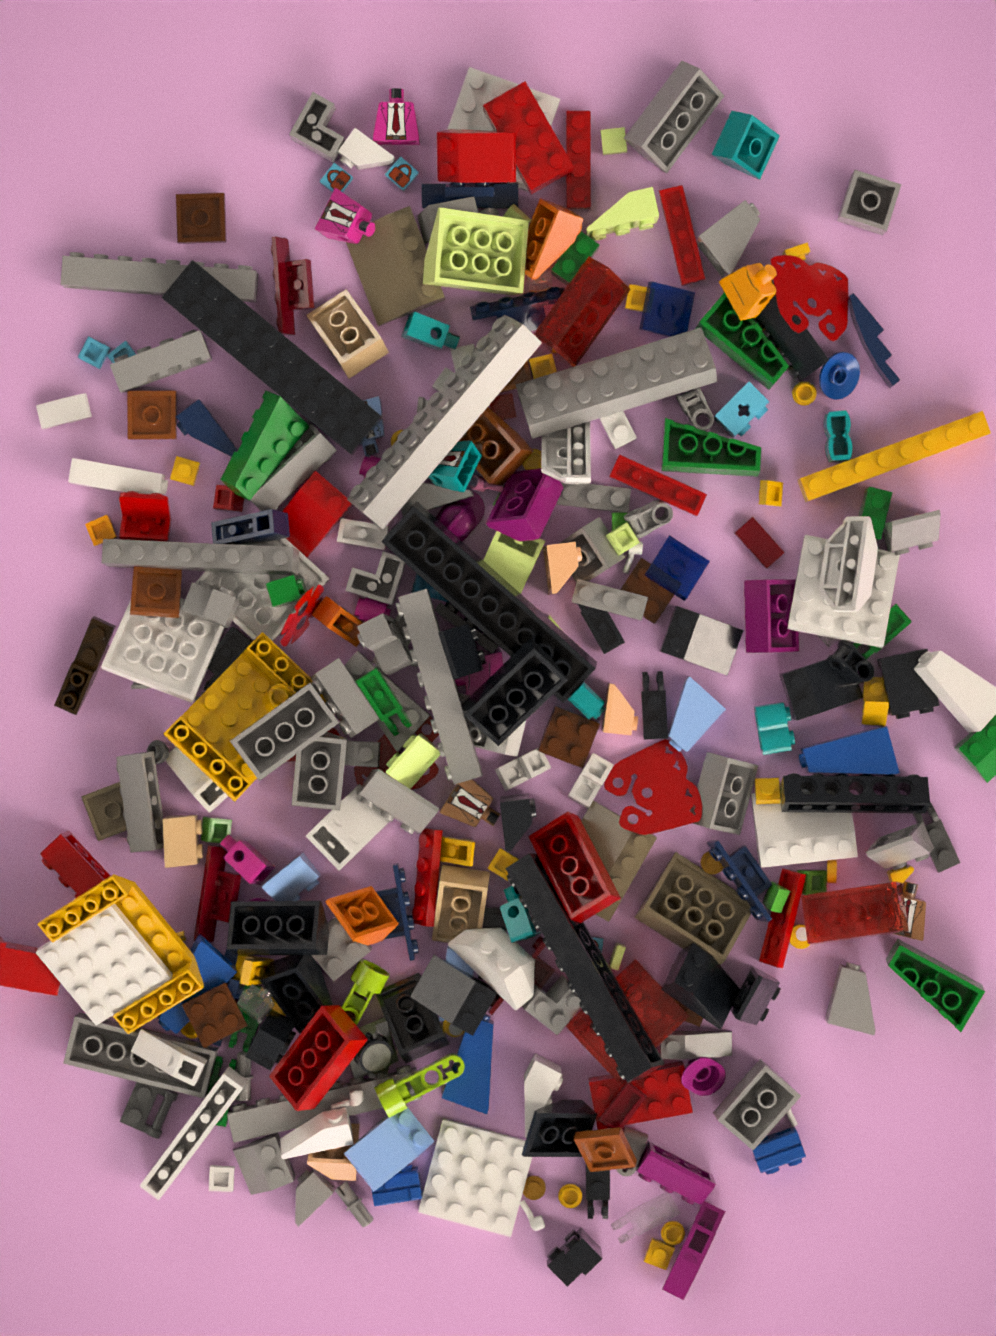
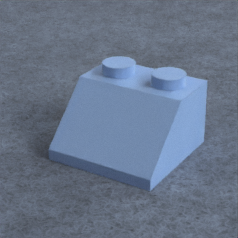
(292, 880)

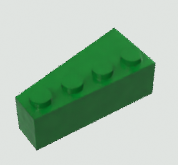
(743, 342)
(264, 446)
(705, 452)
(940, 985)

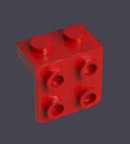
(144, 517)

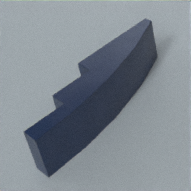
(868, 330)

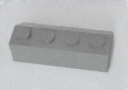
(674, 116)
(284, 731)

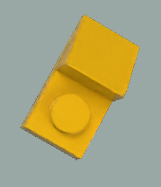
(874, 702)
(457, 851)
(251, 969)

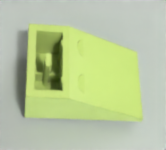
(631, 211)
(513, 558)
(414, 761)

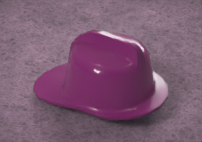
(462, 515)
(703, 1076)

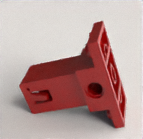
(25, 970)

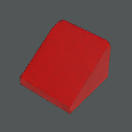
(227, 500)

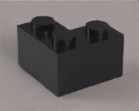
(272, 1040)
(574, 1257)

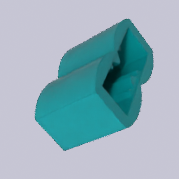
(836, 428)
(587, 701)
(773, 728)

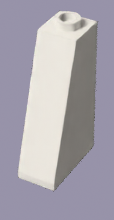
(116, 478)
(959, 689)

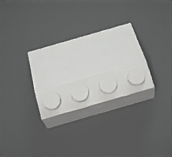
(801, 836)

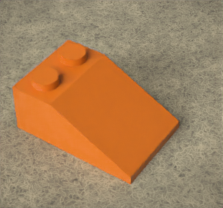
(549, 236)
(363, 915)

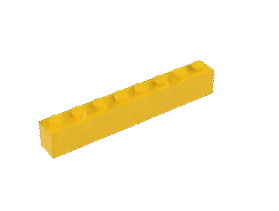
(894, 456)

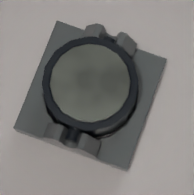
(376, 1053)

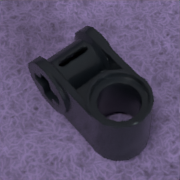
(848, 662)

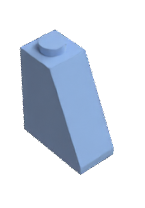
(693, 715)

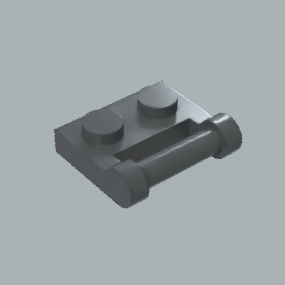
(140, 1106)

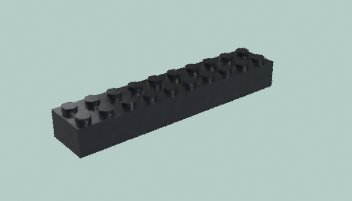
(272, 357)
(483, 594)
(587, 972)

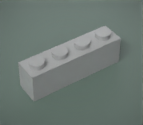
(294, 469)
(141, 801)

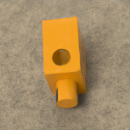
(750, 289)

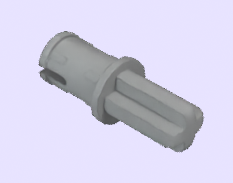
(244, 1070)
(354, 1204)

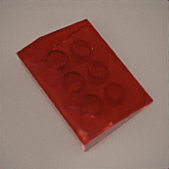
(654, 1008)

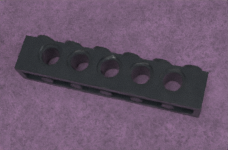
(844, 801)

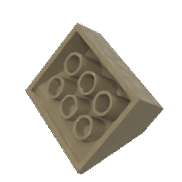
(393, 268)
(617, 848)
(694, 908)

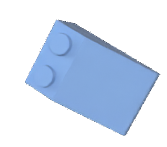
(388, 1148)

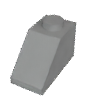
(310, 1194)

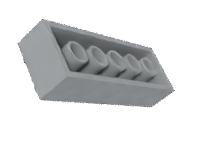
(108, 1051)

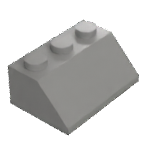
(344, 698)
(320, 773)
(725, 792)
(397, 802)
(756, 1104)

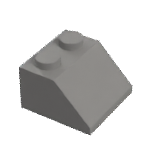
(596, 550)
(263, 1164)

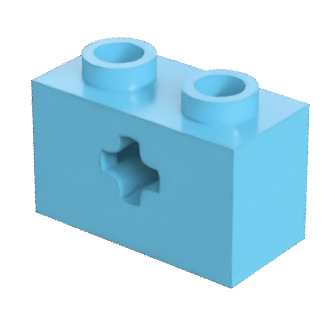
(748, 397)

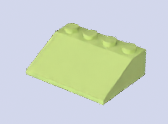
(477, 252)

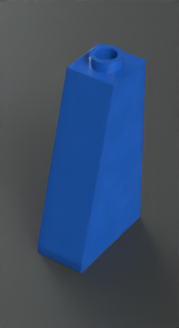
(856, 753)
(214, 970)
(473, 1085)

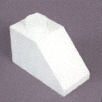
(363, 152)

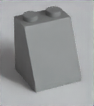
(728, 237)

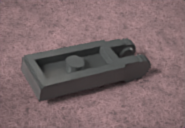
(943, 854)

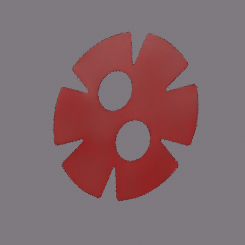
(293, 619)

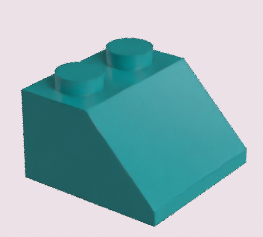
(745, 144)

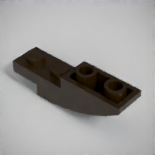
(85, 666)

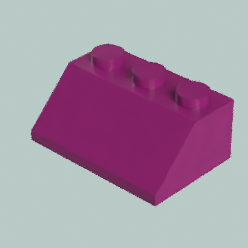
(525, 505)
(768, 615)
(675, 1174)

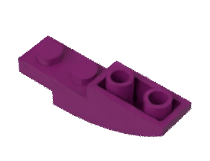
(693, 1250)

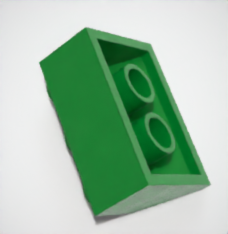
(980, 750)

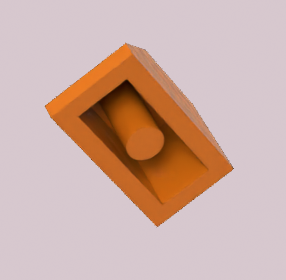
(338, 620)

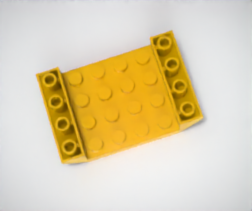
(231, 707)
(154, 930)

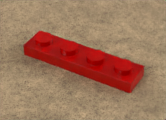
(579, 152)
(681, 235)
(658, 485)
(427, 877)
(781, 925)

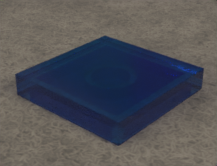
(666, 309)
(677, 568)

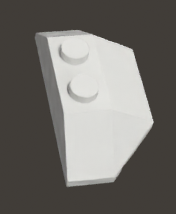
(568, 454)
(849, 565)
(498, 963)

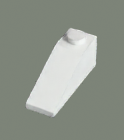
(323, 1132)

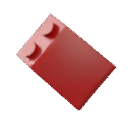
(476, 156)
(314, 513)

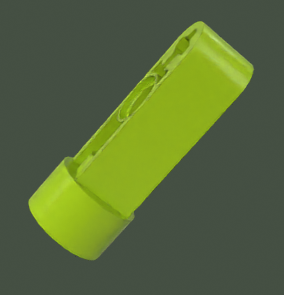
(367, 980)
(396, 1094)

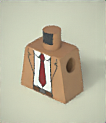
(470, 804)
(915, 912)

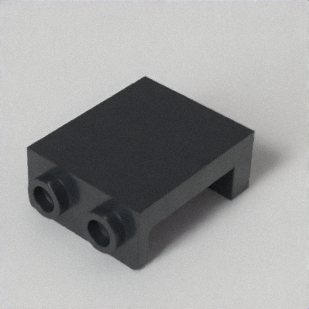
(904, 686)

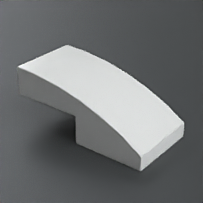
(63, 411)
(522, 769)
(590, 780)

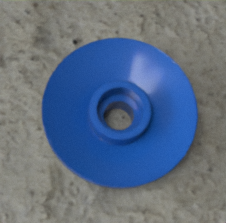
(839, 375)

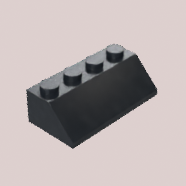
(797, 349)
(514, 692)
(516, 817)
(278, 928)

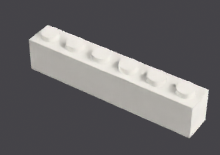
(193, 1133)

